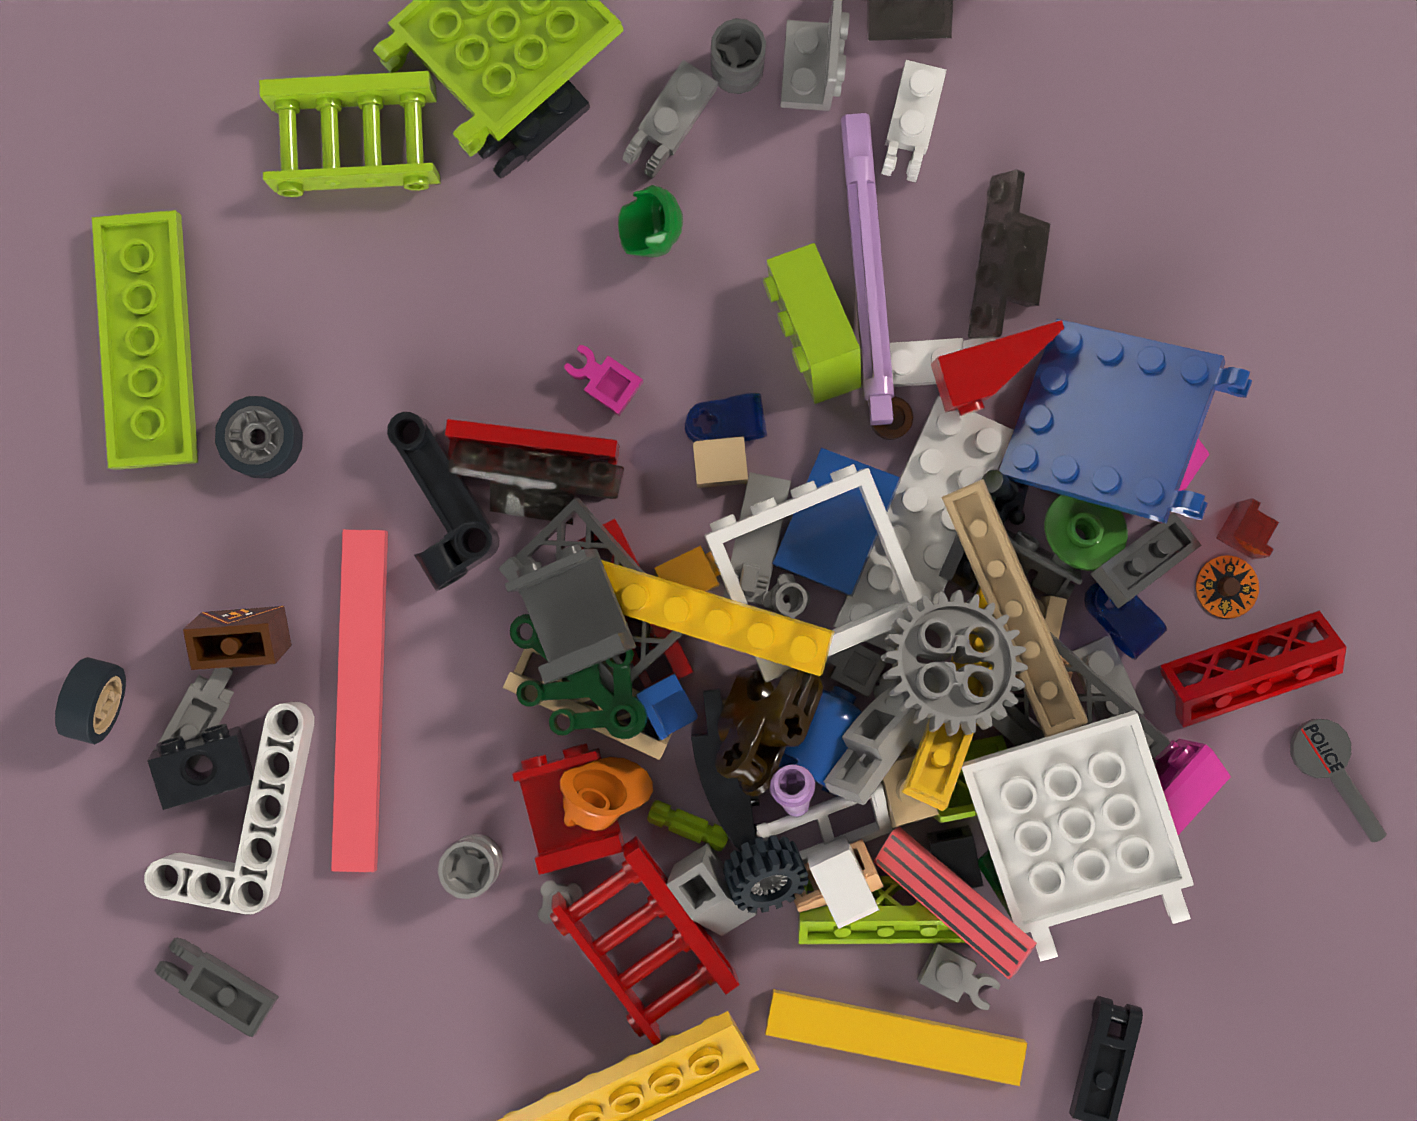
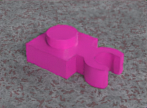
(609, 383)

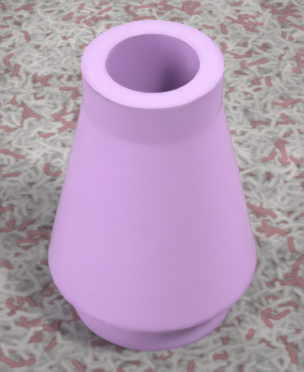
(793, 789)

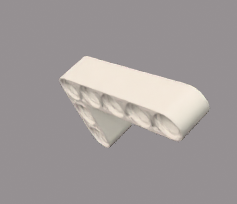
(258, 823)

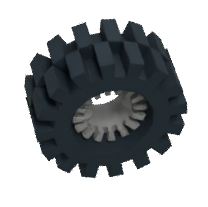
(765, 874)

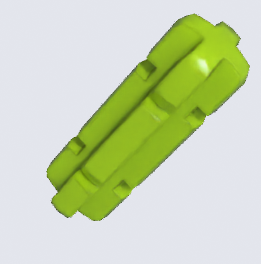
(687, 825)

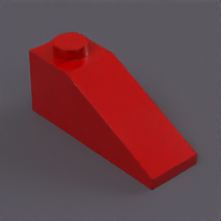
(980, 371)

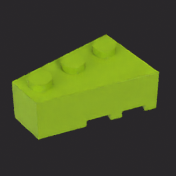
(815, 322)

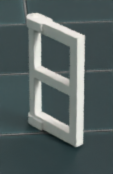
(820, 813)

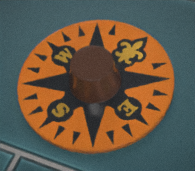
(1227, 586)

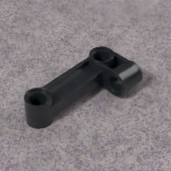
(449, 498)

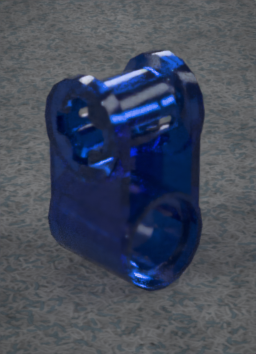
(733, 417)
(1131, 626)

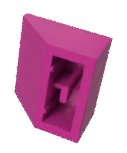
(1189, 778)

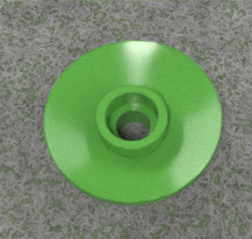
(1103, 528)

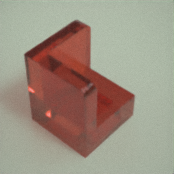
(1248, 530)

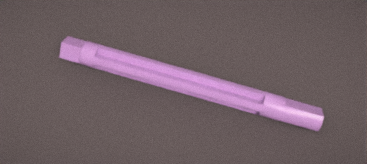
(868, 267)

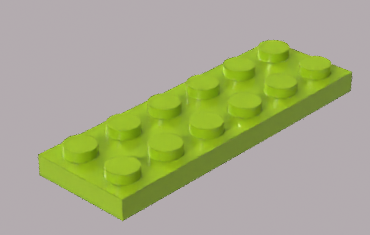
(144, 340)

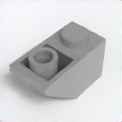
(703, 891)

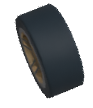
(90, 700)

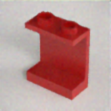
(555, 841)

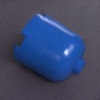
(824, 739)

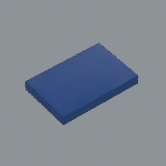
(837, 535)

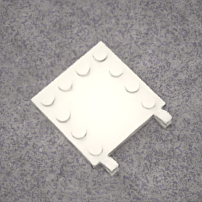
(1078, 826)

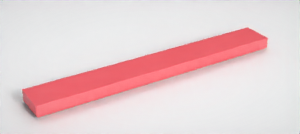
(359, 701)

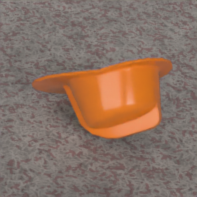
(603, 791)

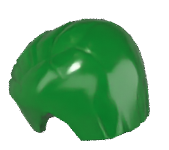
(650, 223)

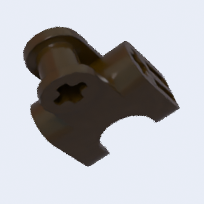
(762, 723)

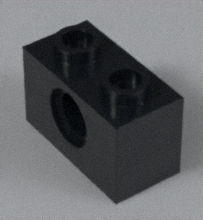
(180, 783)

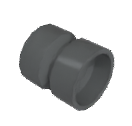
(737, 55)

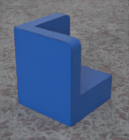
(667, 706)

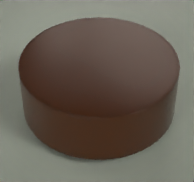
(901, 421)

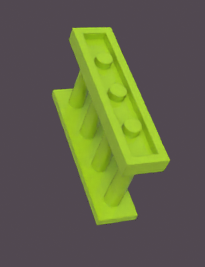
(328, 96)

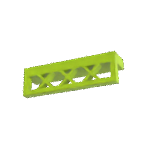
(886, 926)

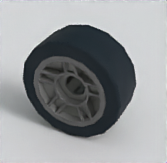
(237, 433)

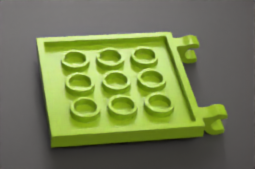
(498, 53)

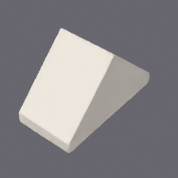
(841, 882)

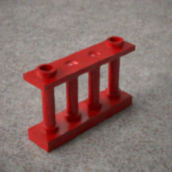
(661, 902)

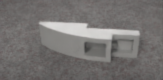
(875, 744)

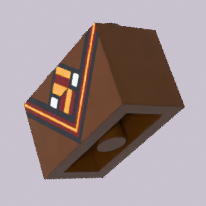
(237, 638)

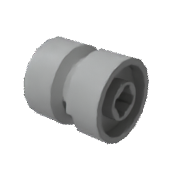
(470, 866)

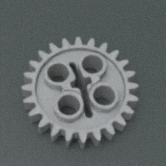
(954, 702)

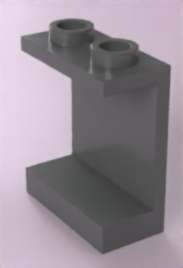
(573, 612)

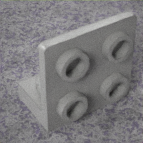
(814, 61)

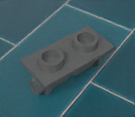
(1052, 573)

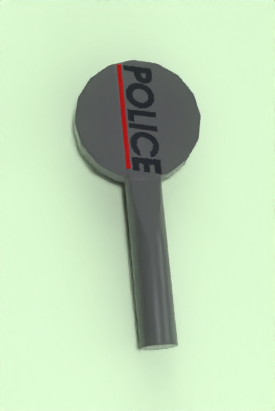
(1323, 751)

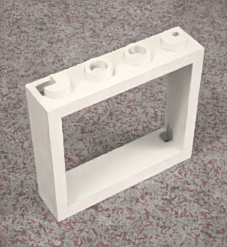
(804, 497)

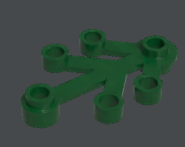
(584, 685)

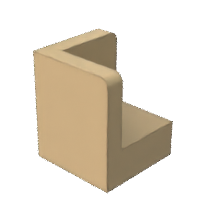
(720, 462)

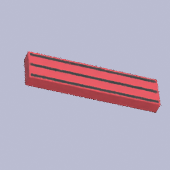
(954, 903)

